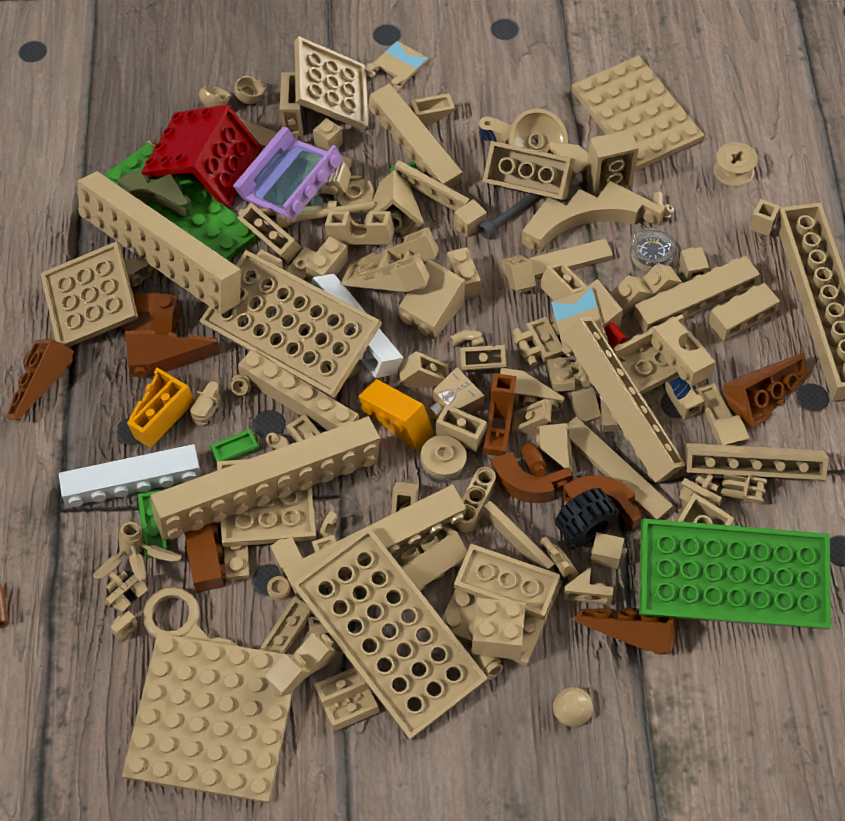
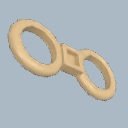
(190, 628)

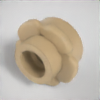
(240, 390)

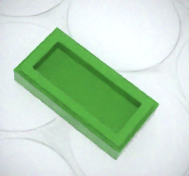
(235, 446)

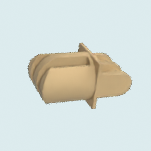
(206, 404)
(739, 488)

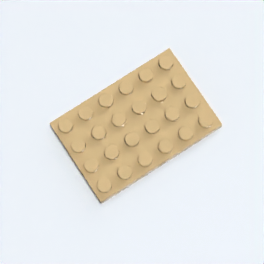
(636, 100)

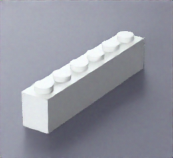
(380, 355)
(129, 476)

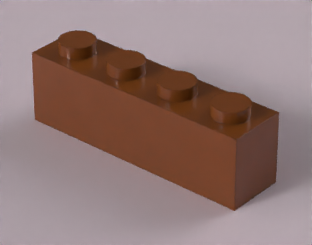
(204, 558)

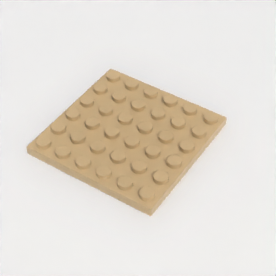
(209, 720)

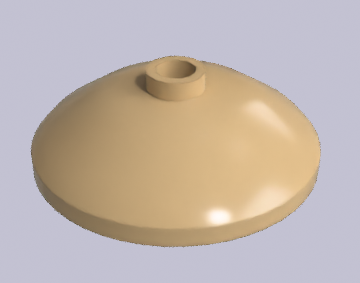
(537, 125)

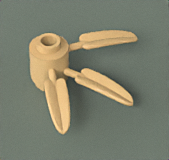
(131, 545)

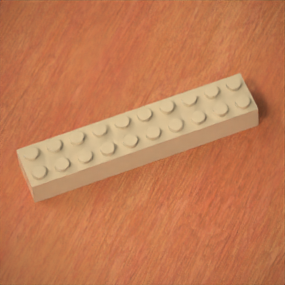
(159, 242)
(819, 284)
(265, 478)

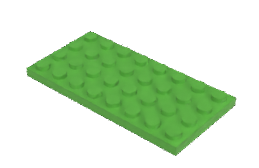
(209, 219)
(735, 574)

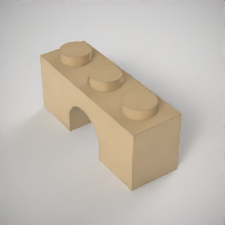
(376, 231)
(691, 365)

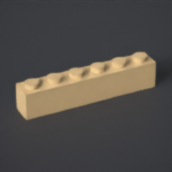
(413, 136)
(697, 293)
(295, 393)
(756, 461)

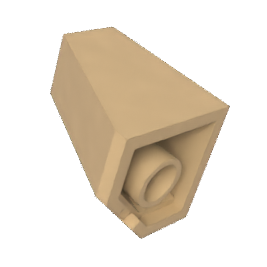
(397, 197)

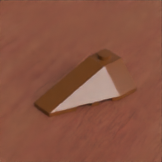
(155, 313)
(168, 352)
(44, 366)
(760, 391)
(644, 632)

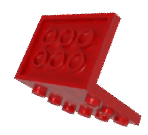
(208, 144)

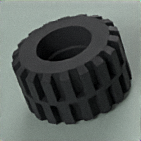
(585, 516)

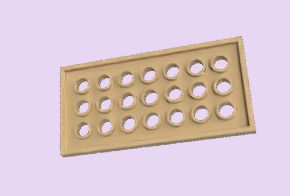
(303, 317)
(366, 663)

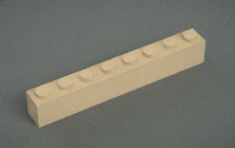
(623, 399)
(393, 531)

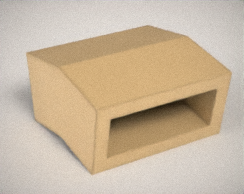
(730, 431)

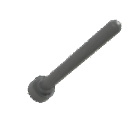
(488, 228)

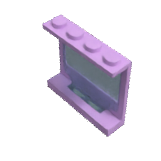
(287, 174)

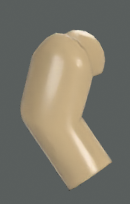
(658, 199)
(465, 335)
(276, 440)

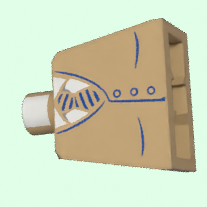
(456, 392)

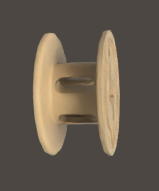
(735, 164)

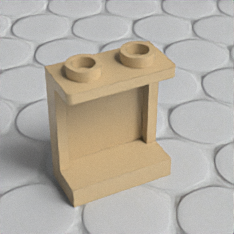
(289, 111)

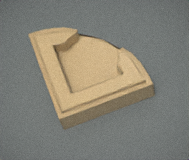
(329, 525)

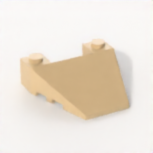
(397, 267)

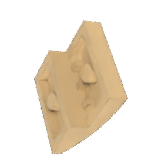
(346, 699)

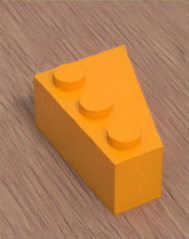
(160, 408)
(397, 413)

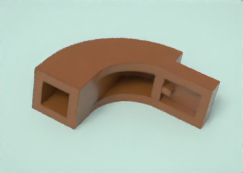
(500, 414)
(527, 486)
(617, 492)

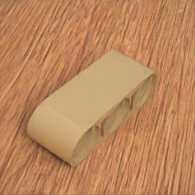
(477, 490)

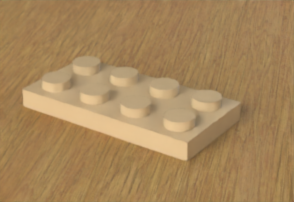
(508, 579)

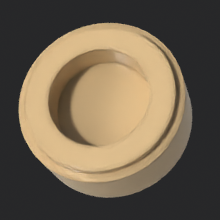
(279, 588)

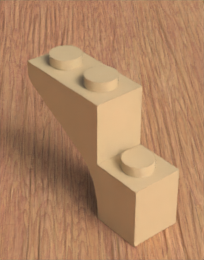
(635, 289)
(311, 656)

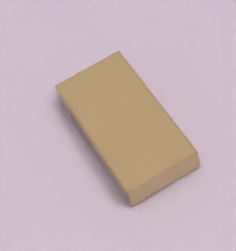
(714, 404)

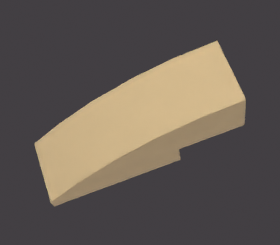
(432, 108)

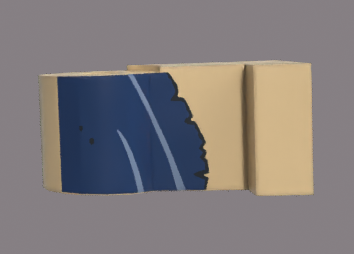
(494, 130)
(684, 397)

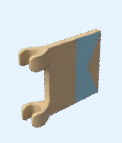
(399, 62)
(576, 306)

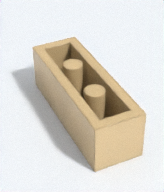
(607, 421)

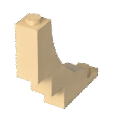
(612, 205)

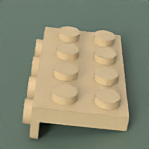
(645, 363)

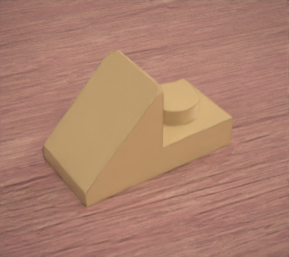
(583, 403)
(531, 417)
(582, 591)

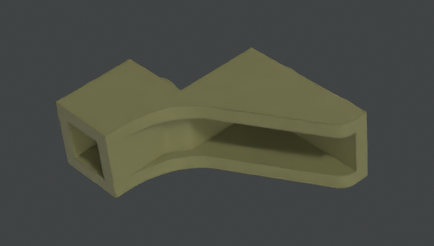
(163, 192)

